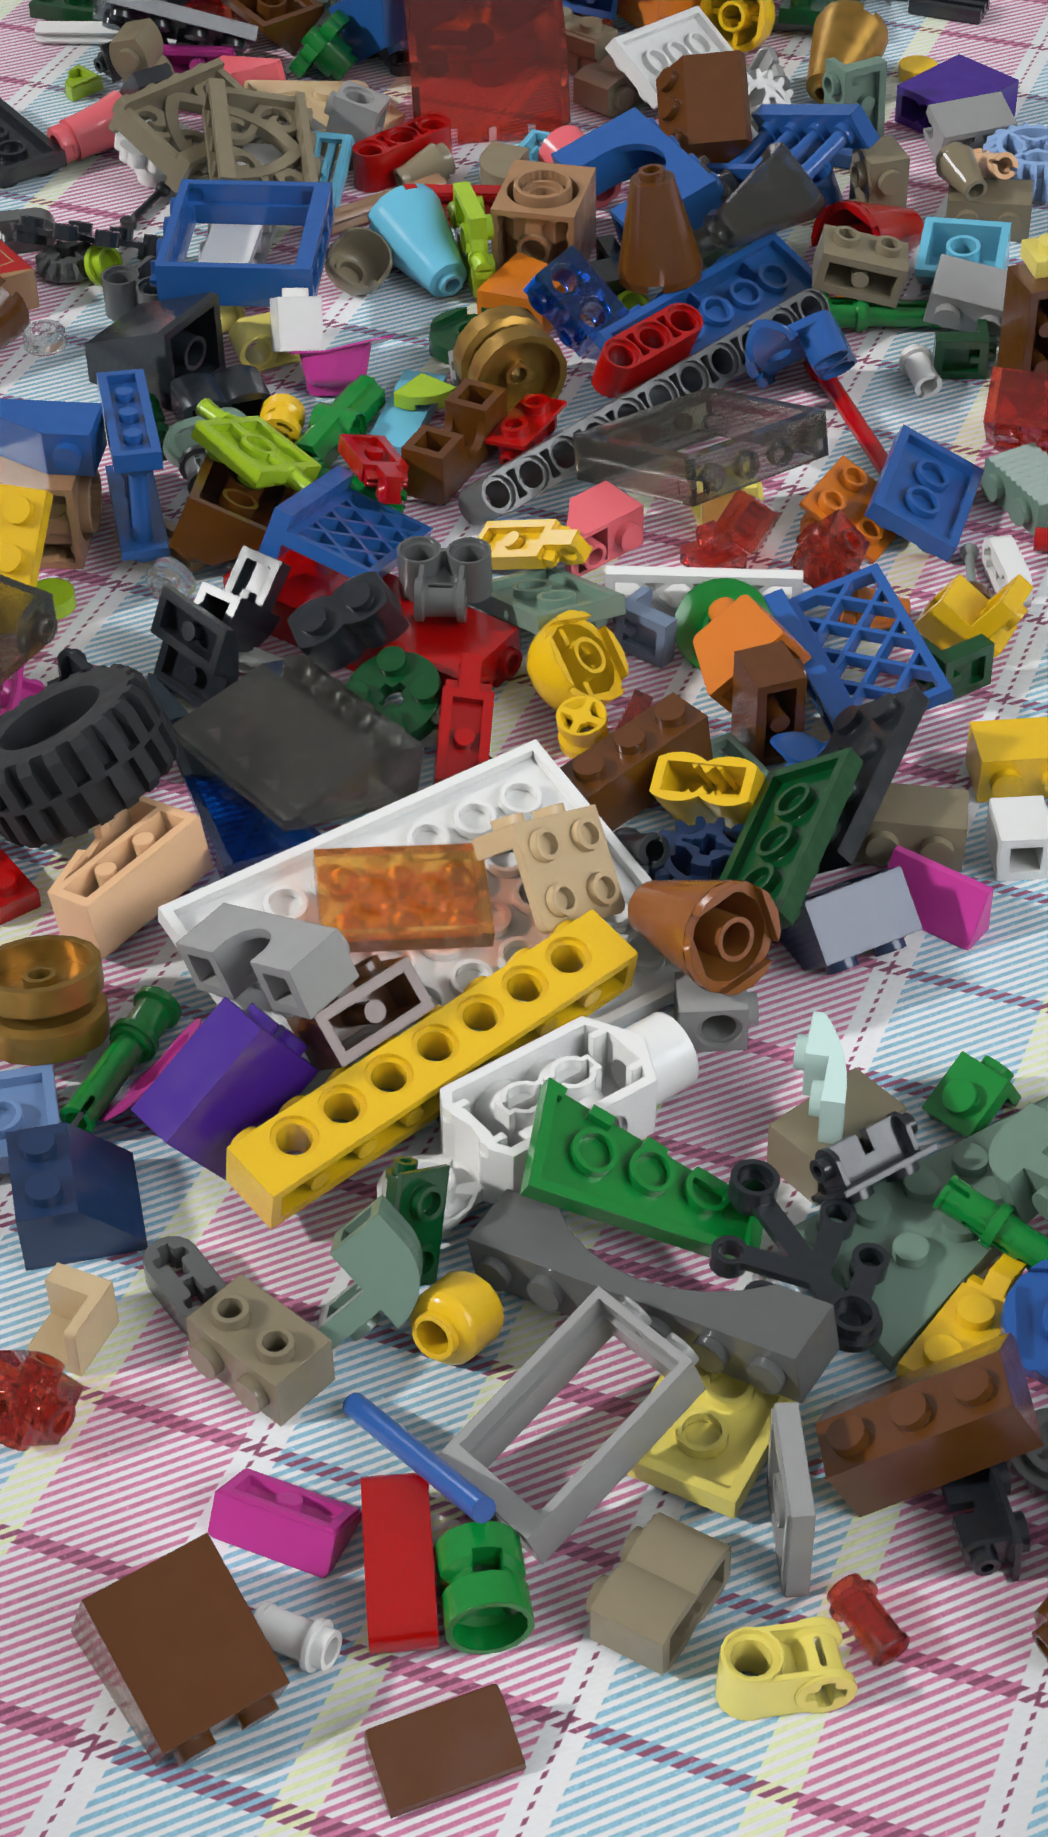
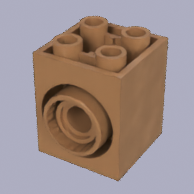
(544, 211)
(73, 513)

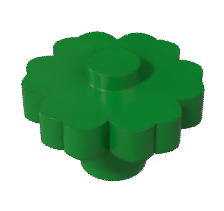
(325, 49)

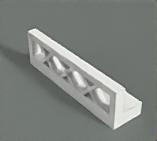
(673, 583)

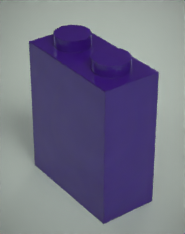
(950, 81)
(223, 1081)

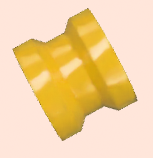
(574, 718)

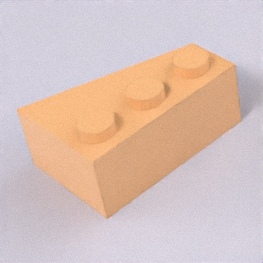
(129, 872)

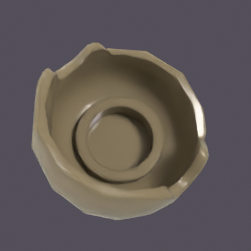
(358, 261)

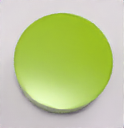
(63, 595)

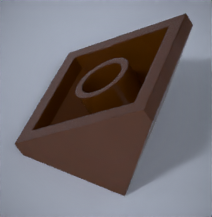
(280, 20)

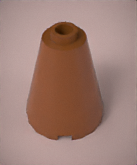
(709, 929)

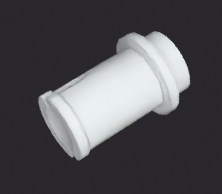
(917, 363)
(307, 1641)

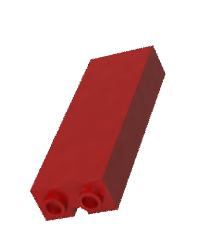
(434, 638)

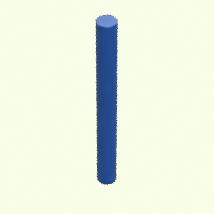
(420, 1458)

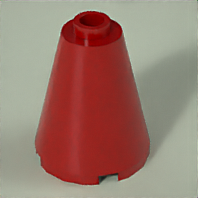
(871, 219)

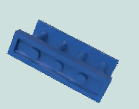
(804, 130)
(134, 456)

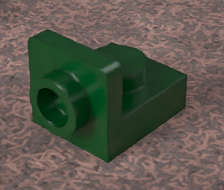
(964, 353)
(964, 665)

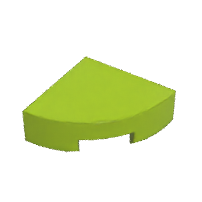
(82, 83)
(422, 391)

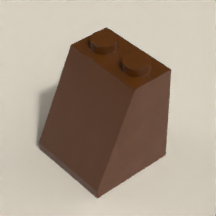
(180, 1652)

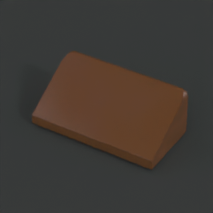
(443, 1750)

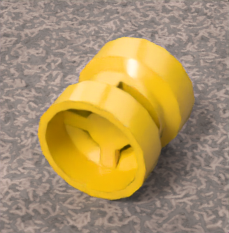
(285, 415)

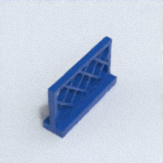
(340, 527)
(824, 686)

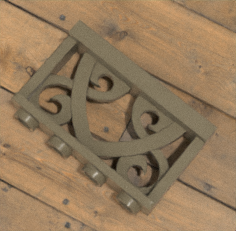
(247, 109)
(173, 148)

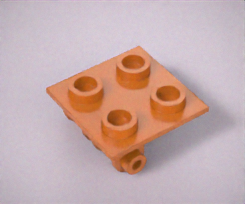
(850, 490)

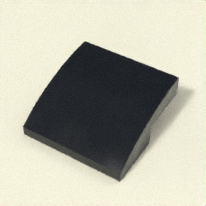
(196, 650)

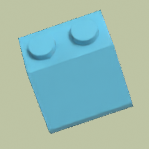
(962, 238)

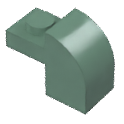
(1021, 1162)
(386, 1268)

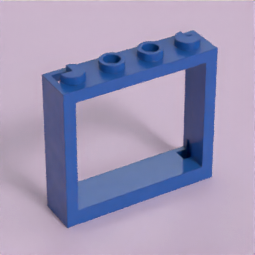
(248, 204)

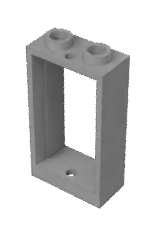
(540, 1382)

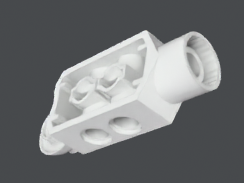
(493, 1109)

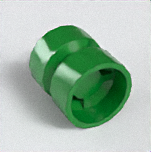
(483, 1587)

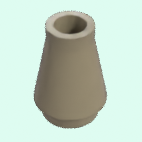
(426, 162)
(960, 169)

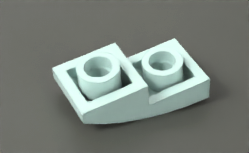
(824, 1076)

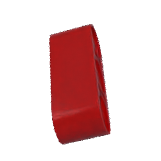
(385, 151)
(646, 349)
(398, 1564)

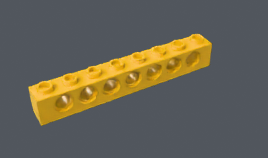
(281, 1184)

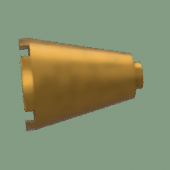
(847, 34)

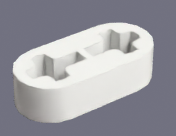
(1004, 562)

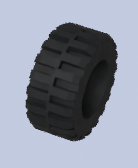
(81, 754)

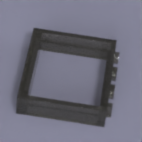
(644, 459)

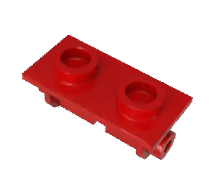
(525, 425)

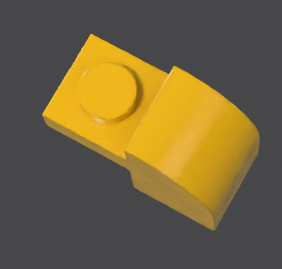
(964, 612)

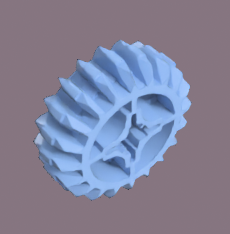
(1030, 148)

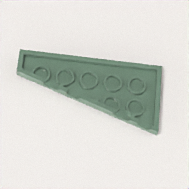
(925, 1246)

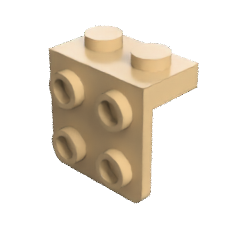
(560, 862)

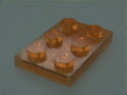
(404, 897)

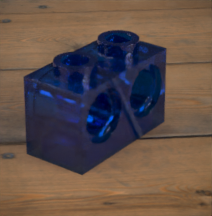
(584, 295)

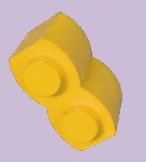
(710, 789)

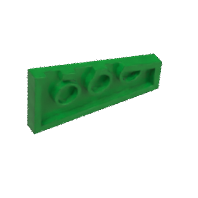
(611, 1176)

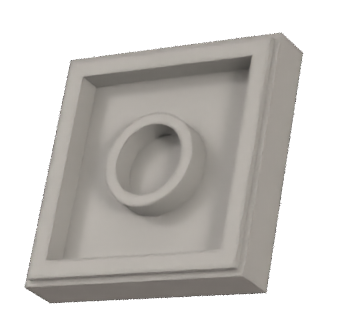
(790, 1499)

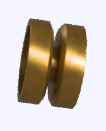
(510, 351)
(51, 1000)

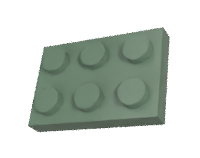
(539, 595)

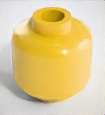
(456, 1318)

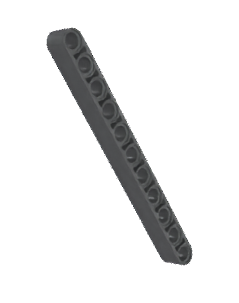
(705, 368)

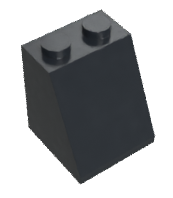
(163, 340)

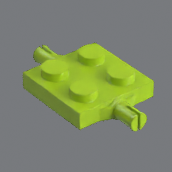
(472, 233)
(252, 449)

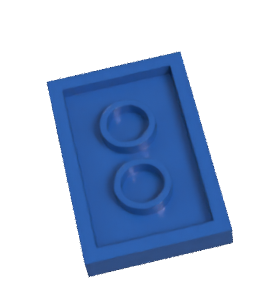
(924, 493)

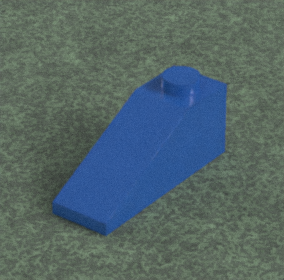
(53, 435)

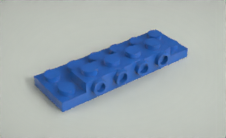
(730, 290)

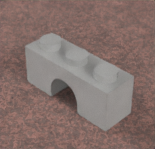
(294, 960)

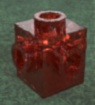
(829, 550)
(35, 1399)

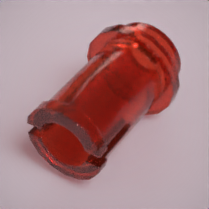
(857, 1606)

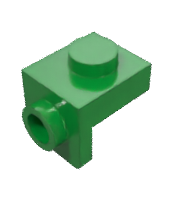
(971, 1094)

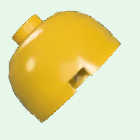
(741, 22)
(576, 659)

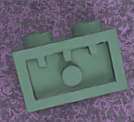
(858, 83)

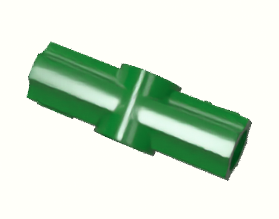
(345, 415)

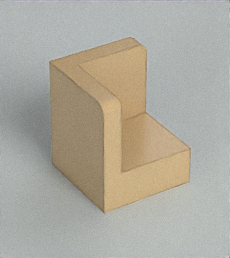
(79, 1319)

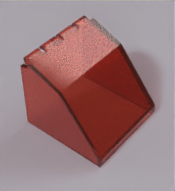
(487, 65)

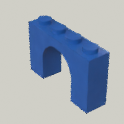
(636, 141)

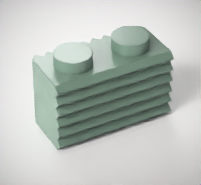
(1019, 484)

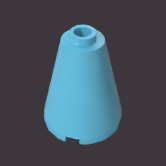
(420, 238)

